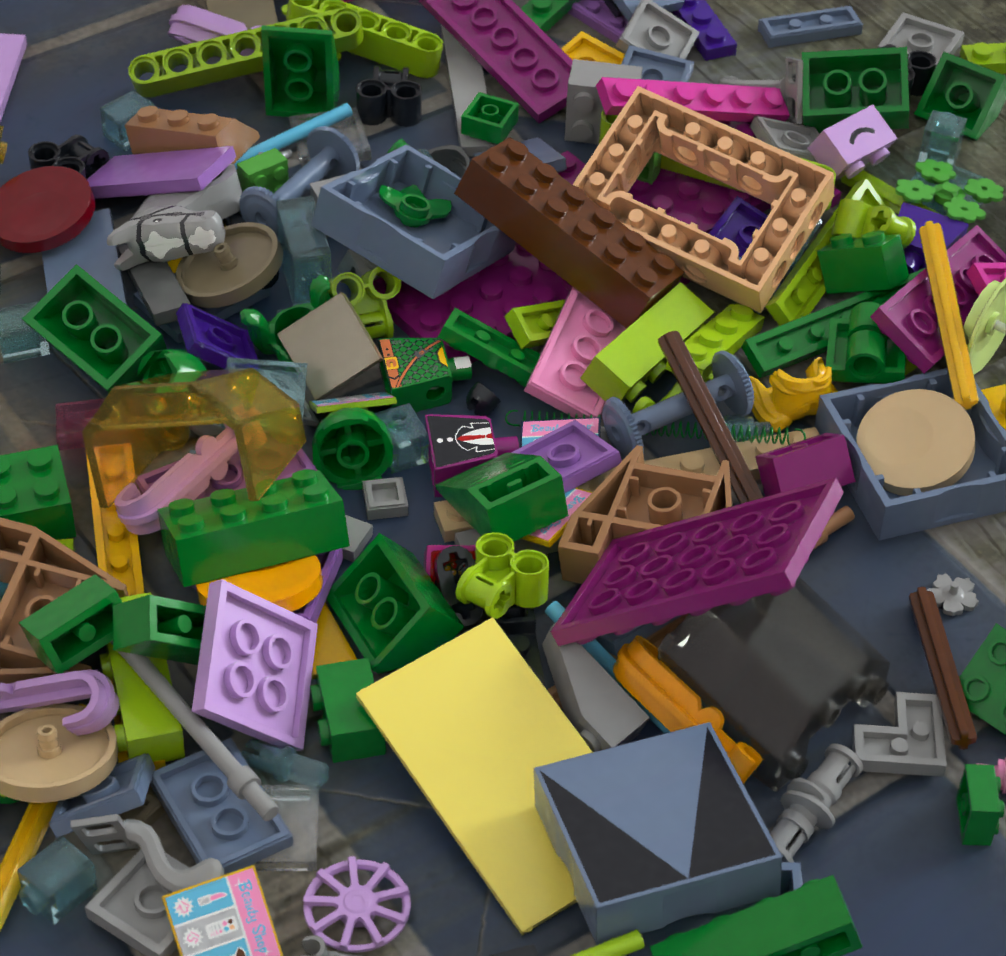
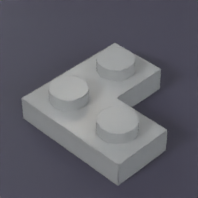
(911, 746)

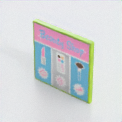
(362, 401)

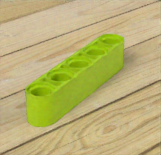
(384, 38)

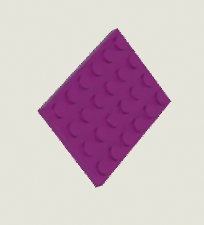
(700, 563)

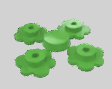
(947, 193)

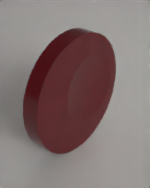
(44, 209)

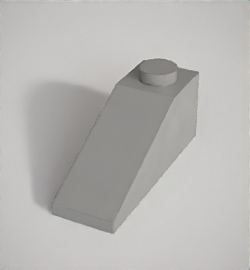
(591, 697)

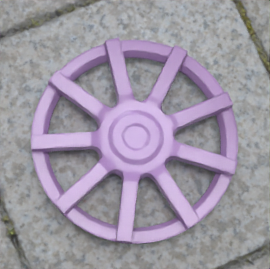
(357, 903)

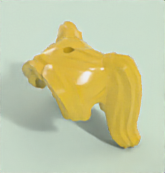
(791, 396)

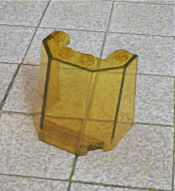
(156, 414)

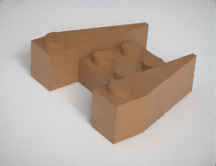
(633, 501)
(36, 574)

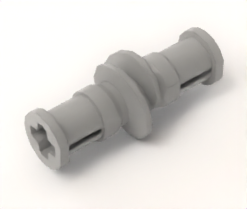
(809, 800)

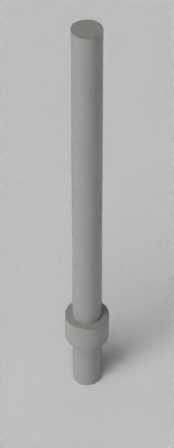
(240, 778)

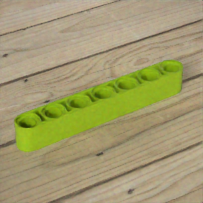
(228, 49)

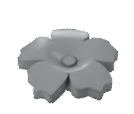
(954, 595)

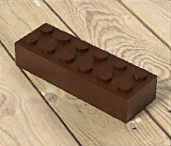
(567, 231)

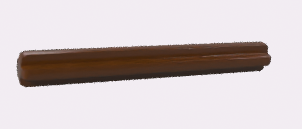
(708, 416)
(942, 668)

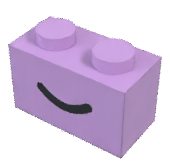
(854, 143)

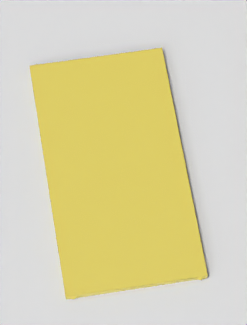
(470, 734)

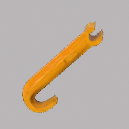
(674, 701)

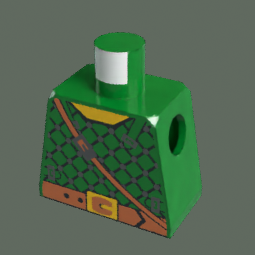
(420, 371)

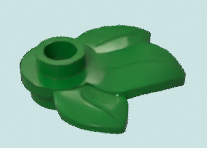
(413, 207)

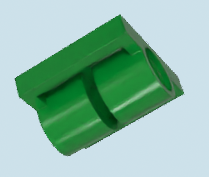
(861, 351)
(985, 680)

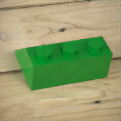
(94, 329)
(392, 606)

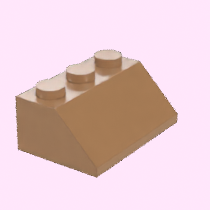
(170, 130)

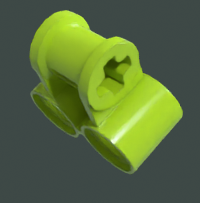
(861, 218)
(369, 303)
(504, 576)

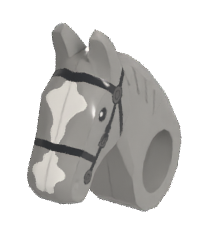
(178, 223)

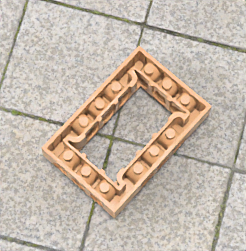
(791, 185)

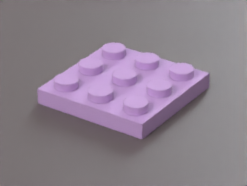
(255, 666)

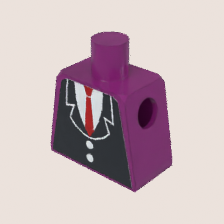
(461, 444)

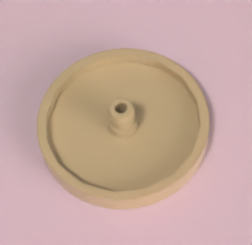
(917, 440)
(49, 762)

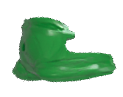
(264, 333)

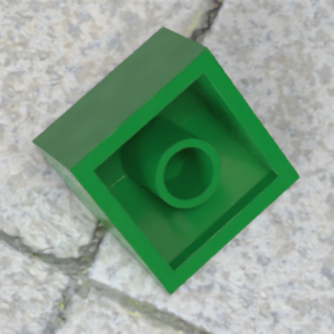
(966, 92)

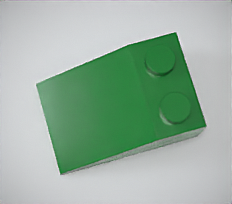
(299, 71)

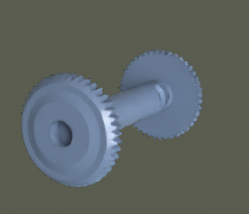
(330, 156)
(729, 384)

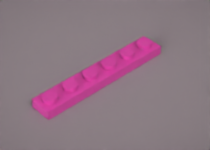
(712, 100)

